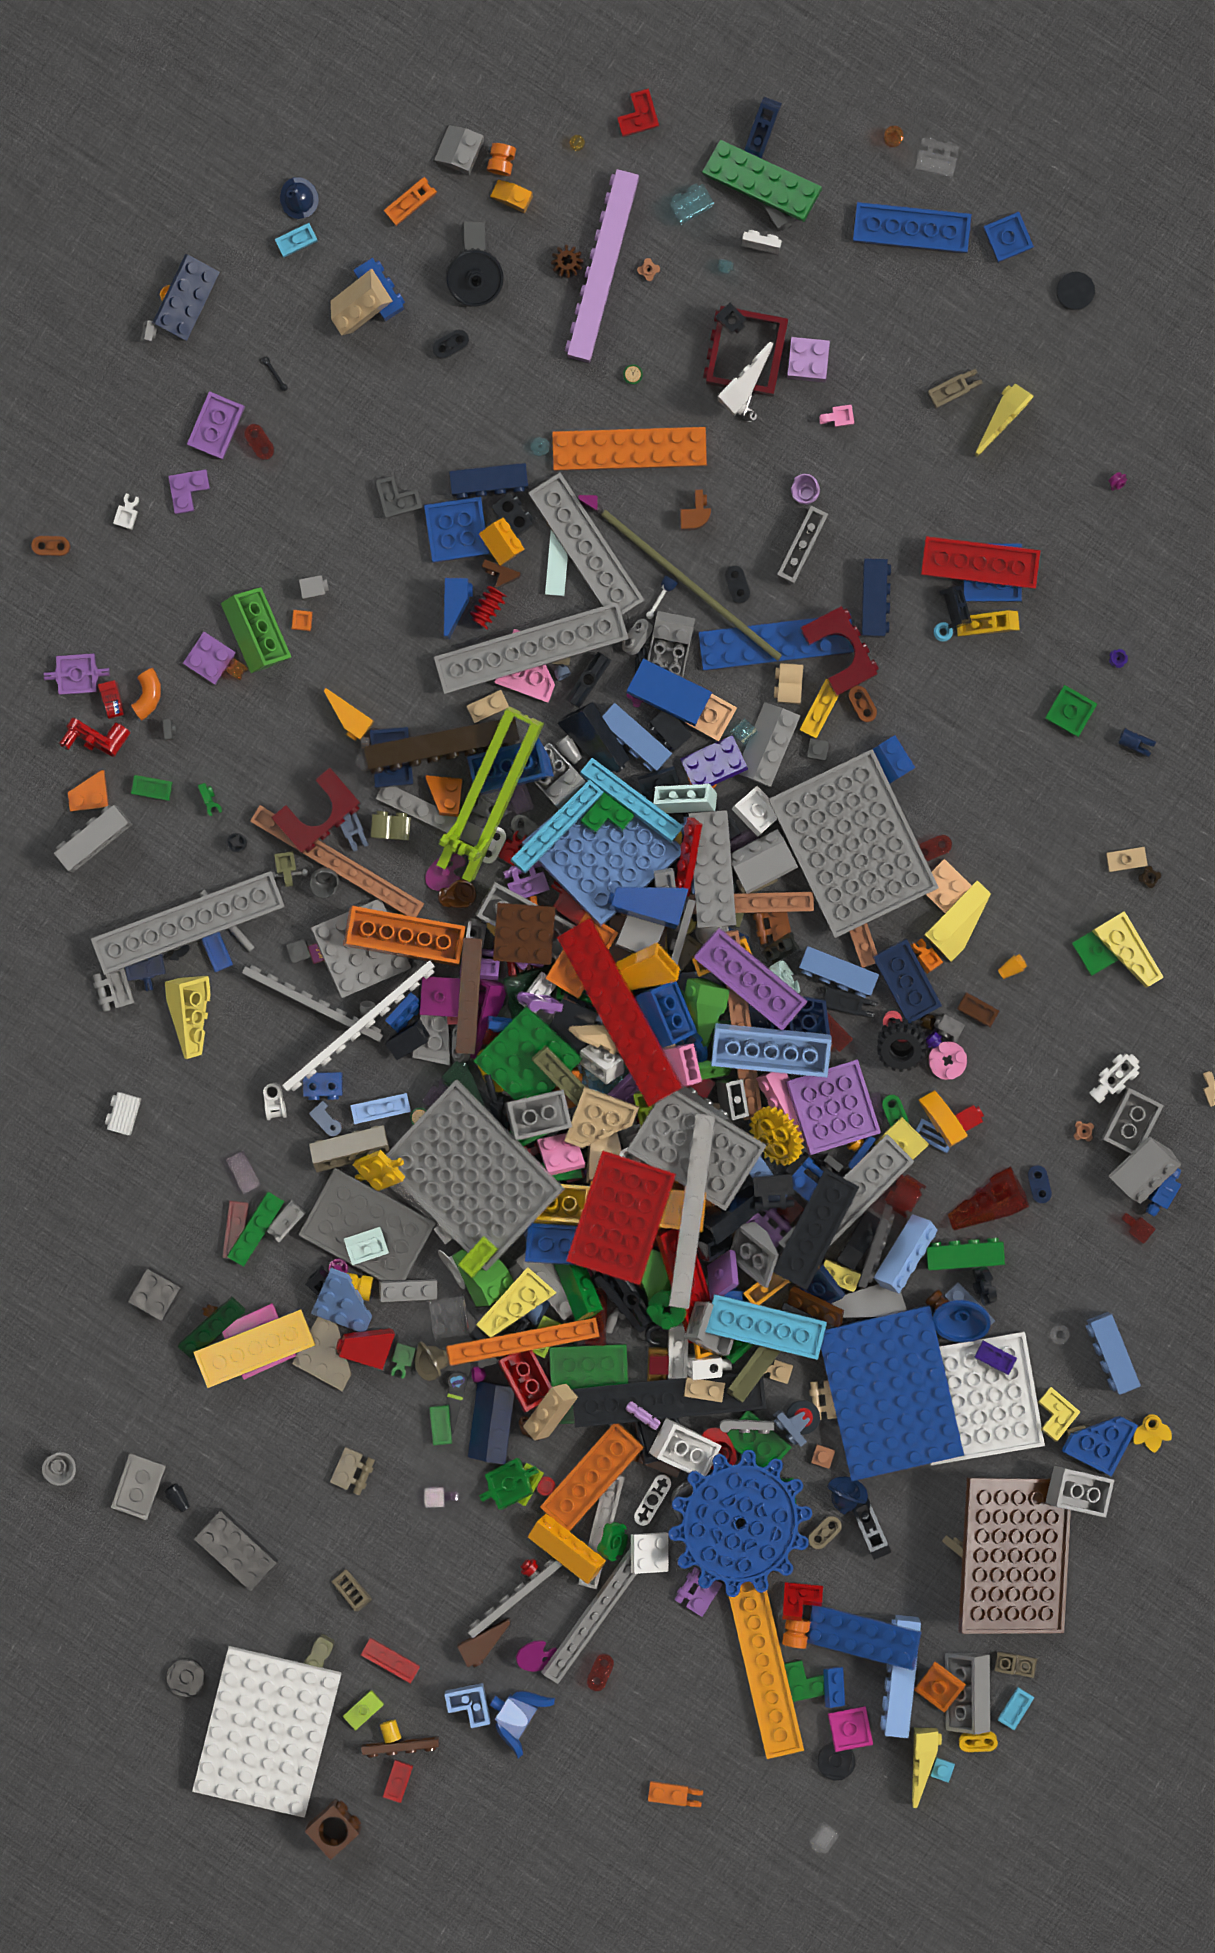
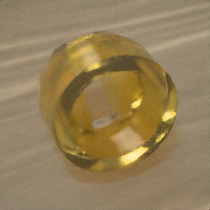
(580, 145)

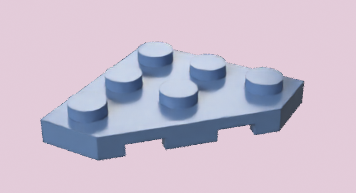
(341, 1302)

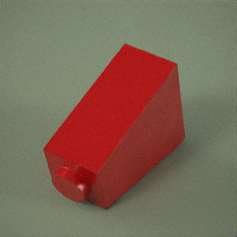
(366, 1347)

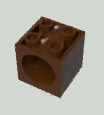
(328, 1845)

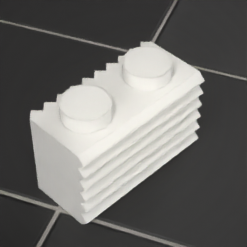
(123, 1113)

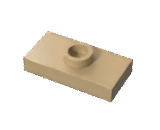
(1126, 859)

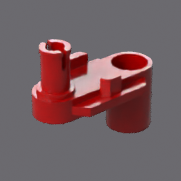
(108, 744)

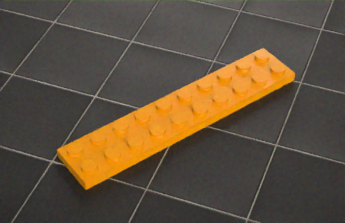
(766, 1672)

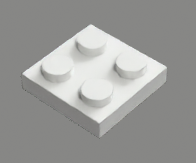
(755, 241)
(755, 811)
(649, 1552)

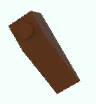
(477, 1648)

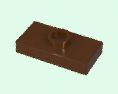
(978, 1009)

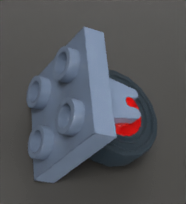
(800, 1419)

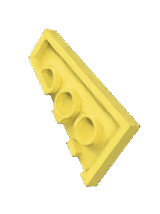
(520, 1298)

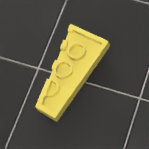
(1124, 942)

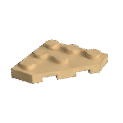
(599, 1117)

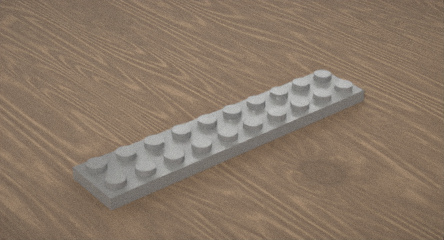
(531, 648)
(187, 923)

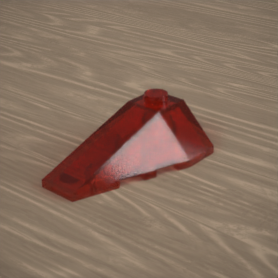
(996, 1200)

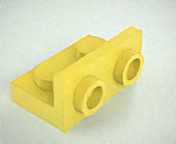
(842, 1274)

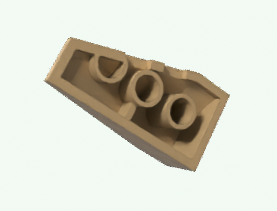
(595, 1035)

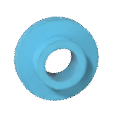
(938, 636)

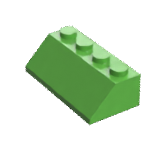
(255, 629)

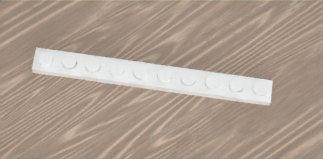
(353, 1032)

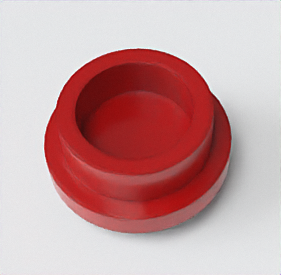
(546, 1486)
(529, 1567)

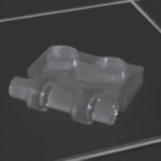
(937, 163)

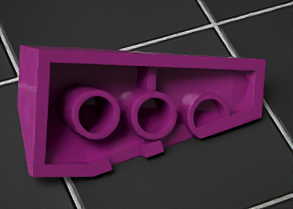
(490, 1003)

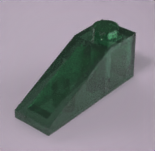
(462, 1073)

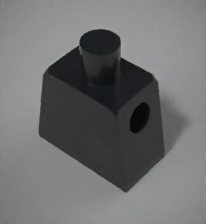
(709, 1250)

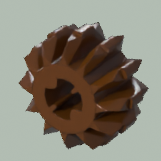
(575, 261)

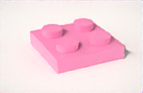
(560, 1155)

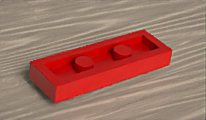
(390, 1660)

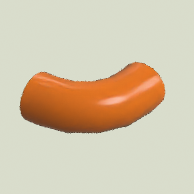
(150, 694)

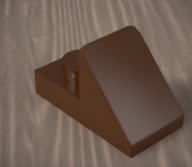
(506, 574)

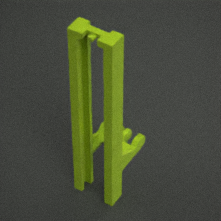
(451, 840)

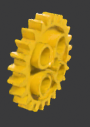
(778, 1134)

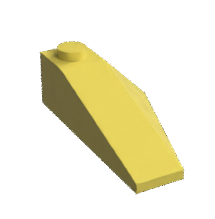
(1010, 405)

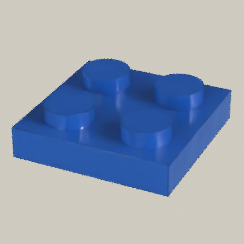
(1008, 237)

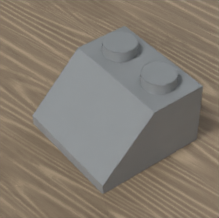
(459, 149)

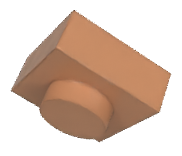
(823, 1456)

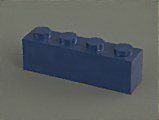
(489, 479)
(874, 598)

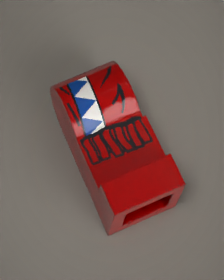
(111, 699)

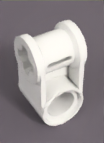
(274, 1103)

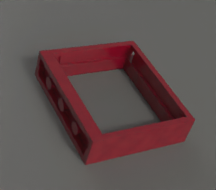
(712, 352)

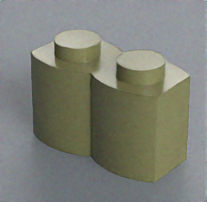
(390, 827)
(320, 1651)

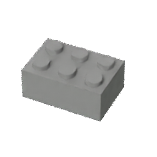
(1132, 1121)
(1079, 1491)

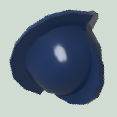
(299, 198)
(847, 1493)

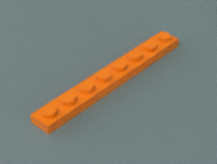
(522, 1341)

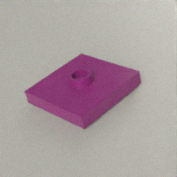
(440, 996)

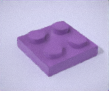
(209, 658)

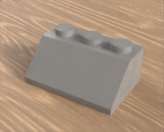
(762, 861)
(1145, 1169)

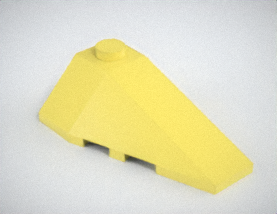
(957, 924)
(187, 1006)
(924, 1753)

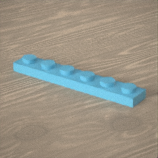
(632, 800)
(556, 826)

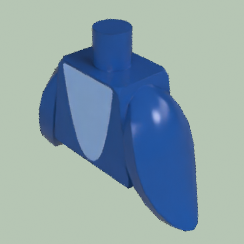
(516, 1715)

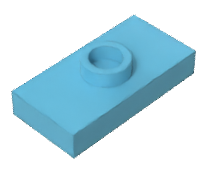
(1015, 1708)

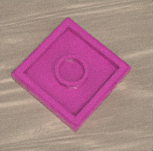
(850, 1729)

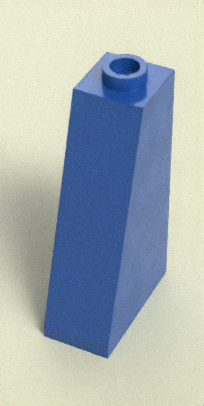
(650, 904)

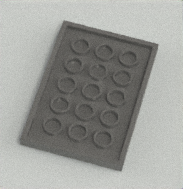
(352, 1208)

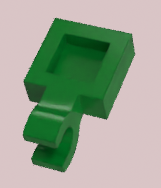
(207, 794)

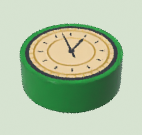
(632, 374)
(416, 1114)

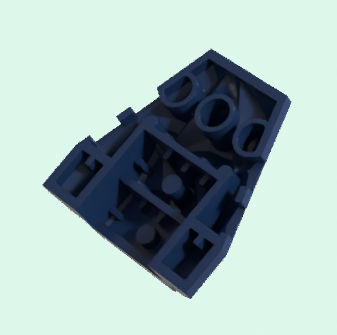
(810, 1019)

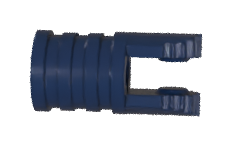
(1132, 741)

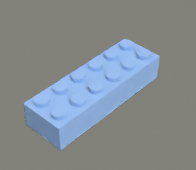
(771, 1050)
(899, 1690)

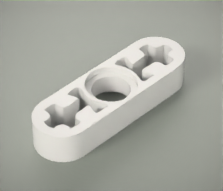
(640, 1509)

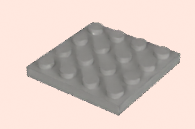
(354, 967)

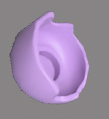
(805, 489)

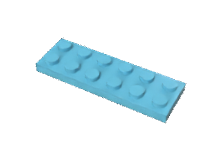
(766, 1326)

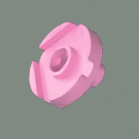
(951, 1070)

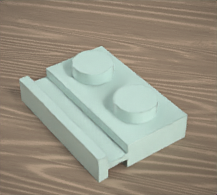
(366, 1245)

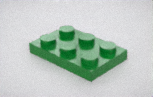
(763, 1445)

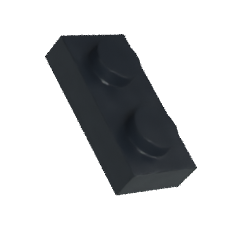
(663, 777)

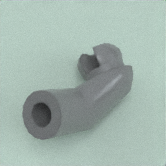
(612, 1319)

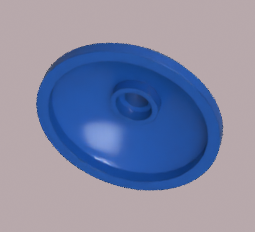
(961, 1321)

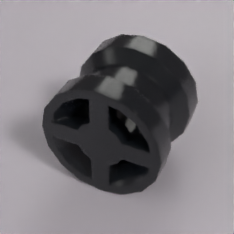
(233, 841)

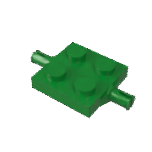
(509, 1484)

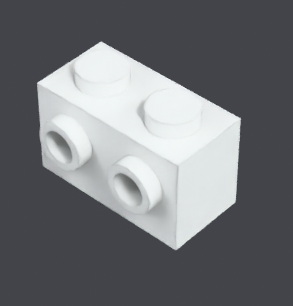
(602, 1063)

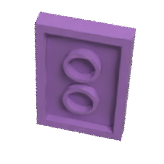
(216, 425)

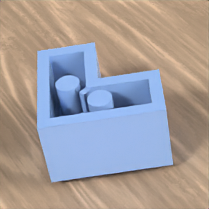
(472, 1699)

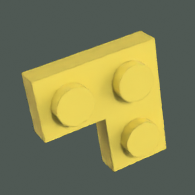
(1062, 1414)

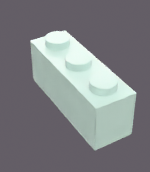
(685, 798)

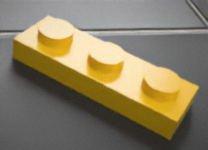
(819, 711)

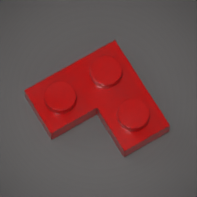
(644, 116)
(798, 1595)

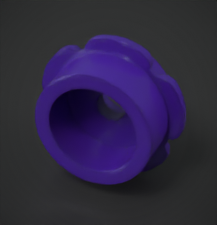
(1118, 653)
(933, 1040)

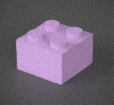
(808, 359)

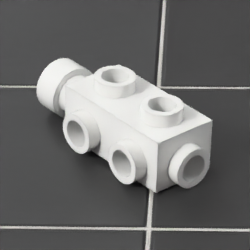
(1119, 1076)

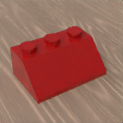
(525, 1378)

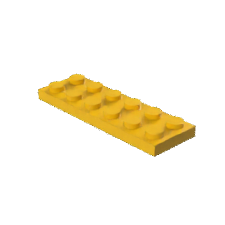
(254, 1348)

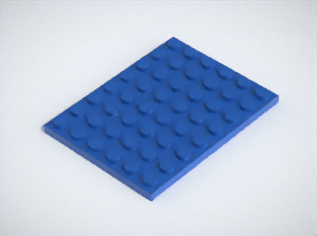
(890, 1393)

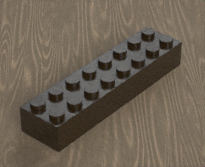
(434, 746)

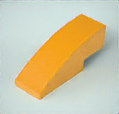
(943, 1118)

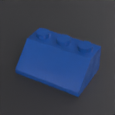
(666, 1013)

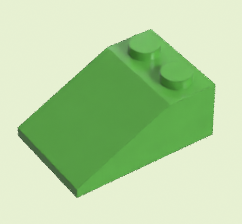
(486, 1285)

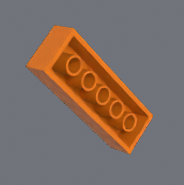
(404, 936)

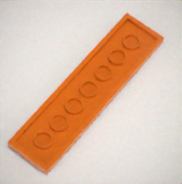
(629, 448)

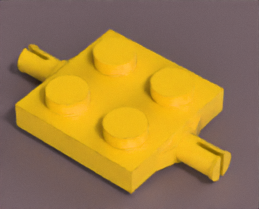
(379, 1170)

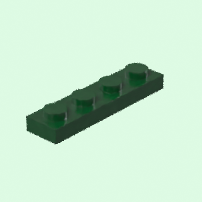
(211, 1327)

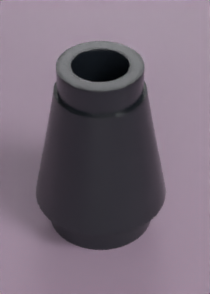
(177, 1497)

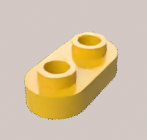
(978, 1742)

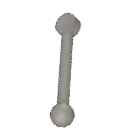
(304, 872)

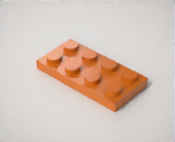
(562, 971)

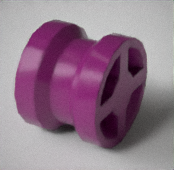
(339, 1264)

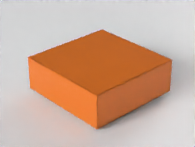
(302, 620)

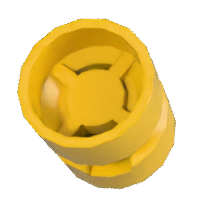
(363, 1285)

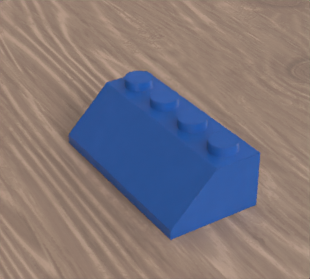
(536, 768)

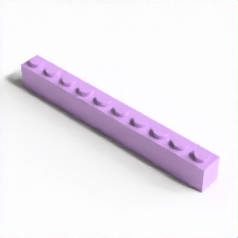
(603, 265)

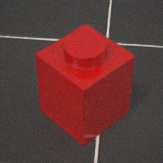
(970, 1117)

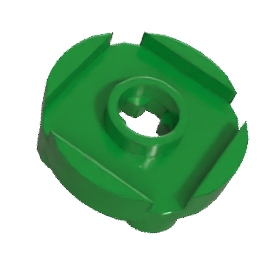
(660, 1316)
(613, 1541)

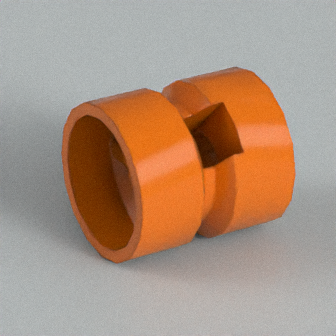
(501, 159)
(795, 1633)

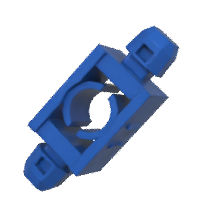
(1164, 1194)

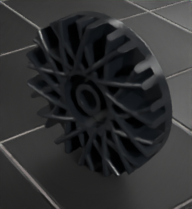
(470, 264)

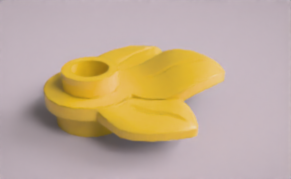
(1152, 1435)

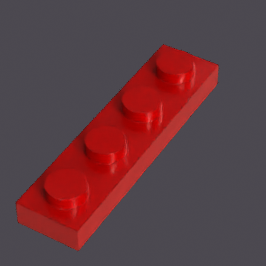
(688, 855)

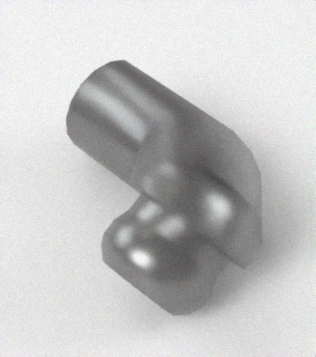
(749, 415)

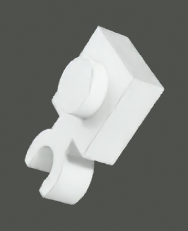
(126, 515)

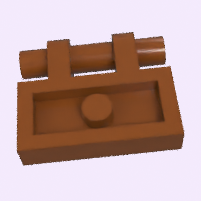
(778, 923)

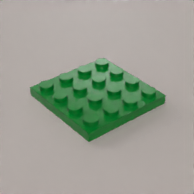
(511, 1053)
(587, 1368)

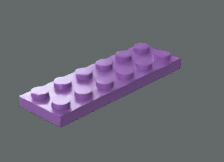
(750, 978)

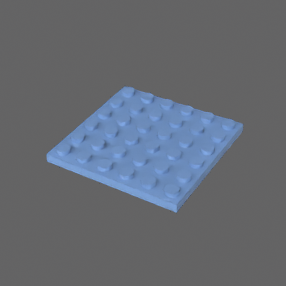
(597, 863)

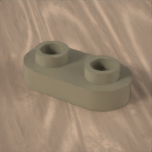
(825, 1532)

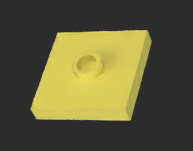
(906, 1138)

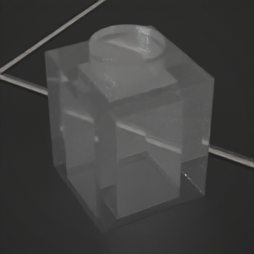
(823, 1838)

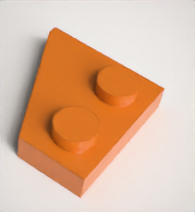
(89, 794)
(446, 794)

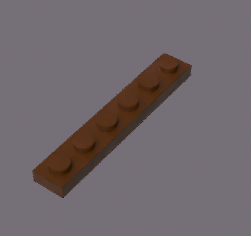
(469, 995)

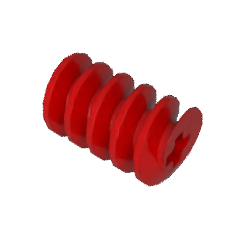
(487, 606)

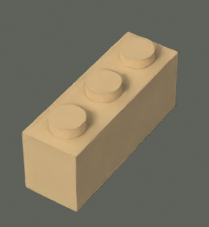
(550, 1412)

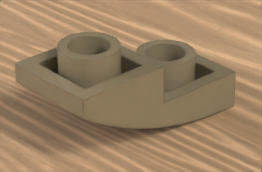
(1016, 1664)

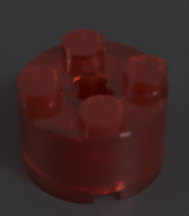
(905, 1195)

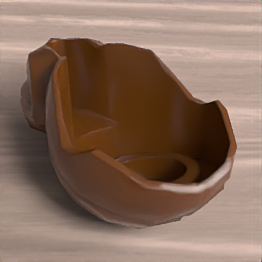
(458, 895)

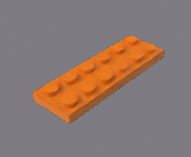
(592, 1476)

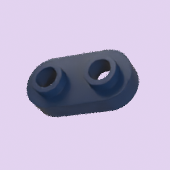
(1039, 1184)

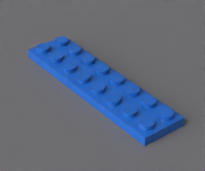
(733, 648)

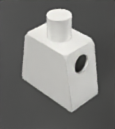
(701, 1369)

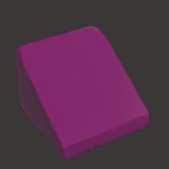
(589, 500)

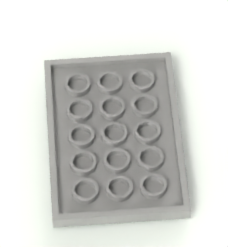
(667, 1142)

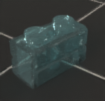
(691, 203)

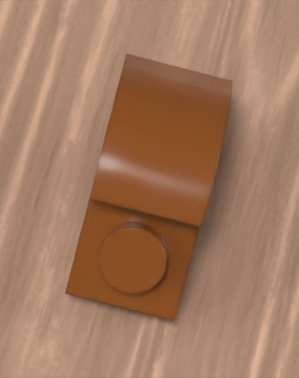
(695, 518)

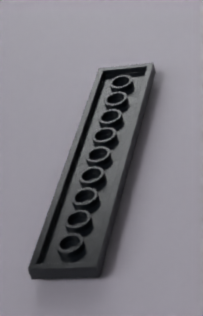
(659, 1398)

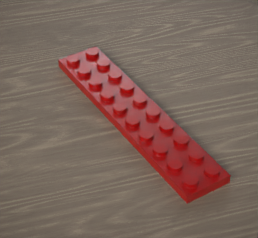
(620, 1012)

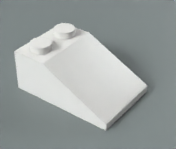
(684, 1448)

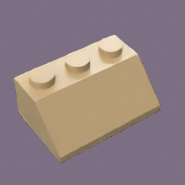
(359, 303)

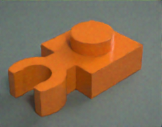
(927, 958)

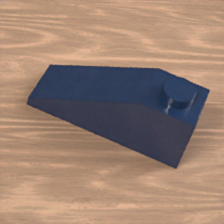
(762, 127)

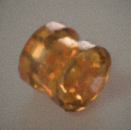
(892, 139)
(236, 669)

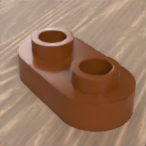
(51, 546)
(862, 704)

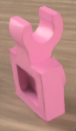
(840, 416)

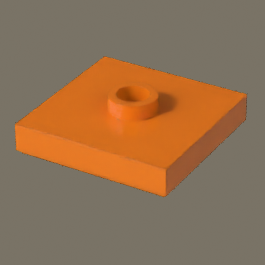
(939, 1687)

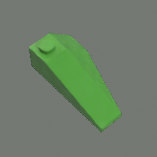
(705, 1004)

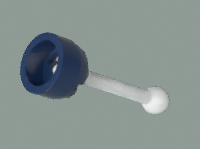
(668, 585)

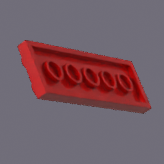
(980, 562)
(668, 1246)

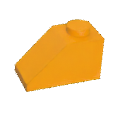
(512, 195)

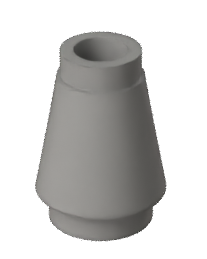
(569, 749)

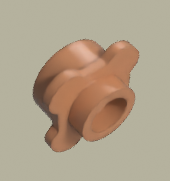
(648, 274)
(1080, 1135)

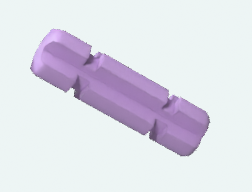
(642, 1415)

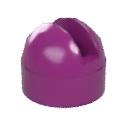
(478, 1374)

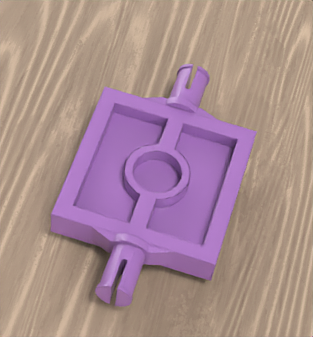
(76, 674)

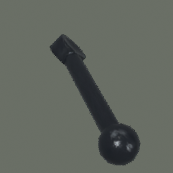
(266, 361)

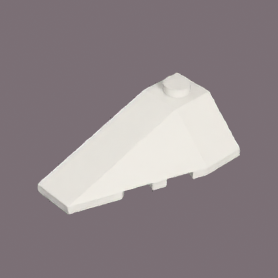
(739, 390)

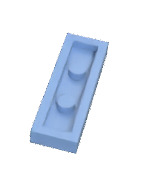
(380, 1108)

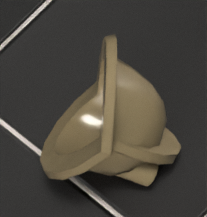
(430, 1361)

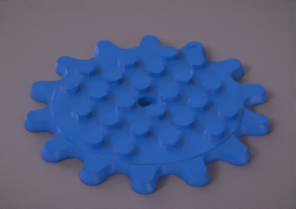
(768, 1527)

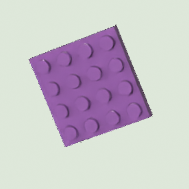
(833, 1108)

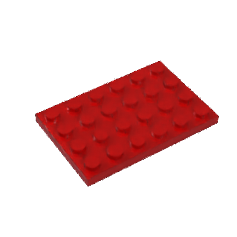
(621, 1217)

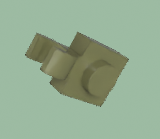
(285, 865)

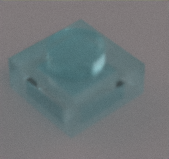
(744, 731)

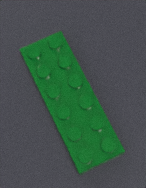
(762, 180)

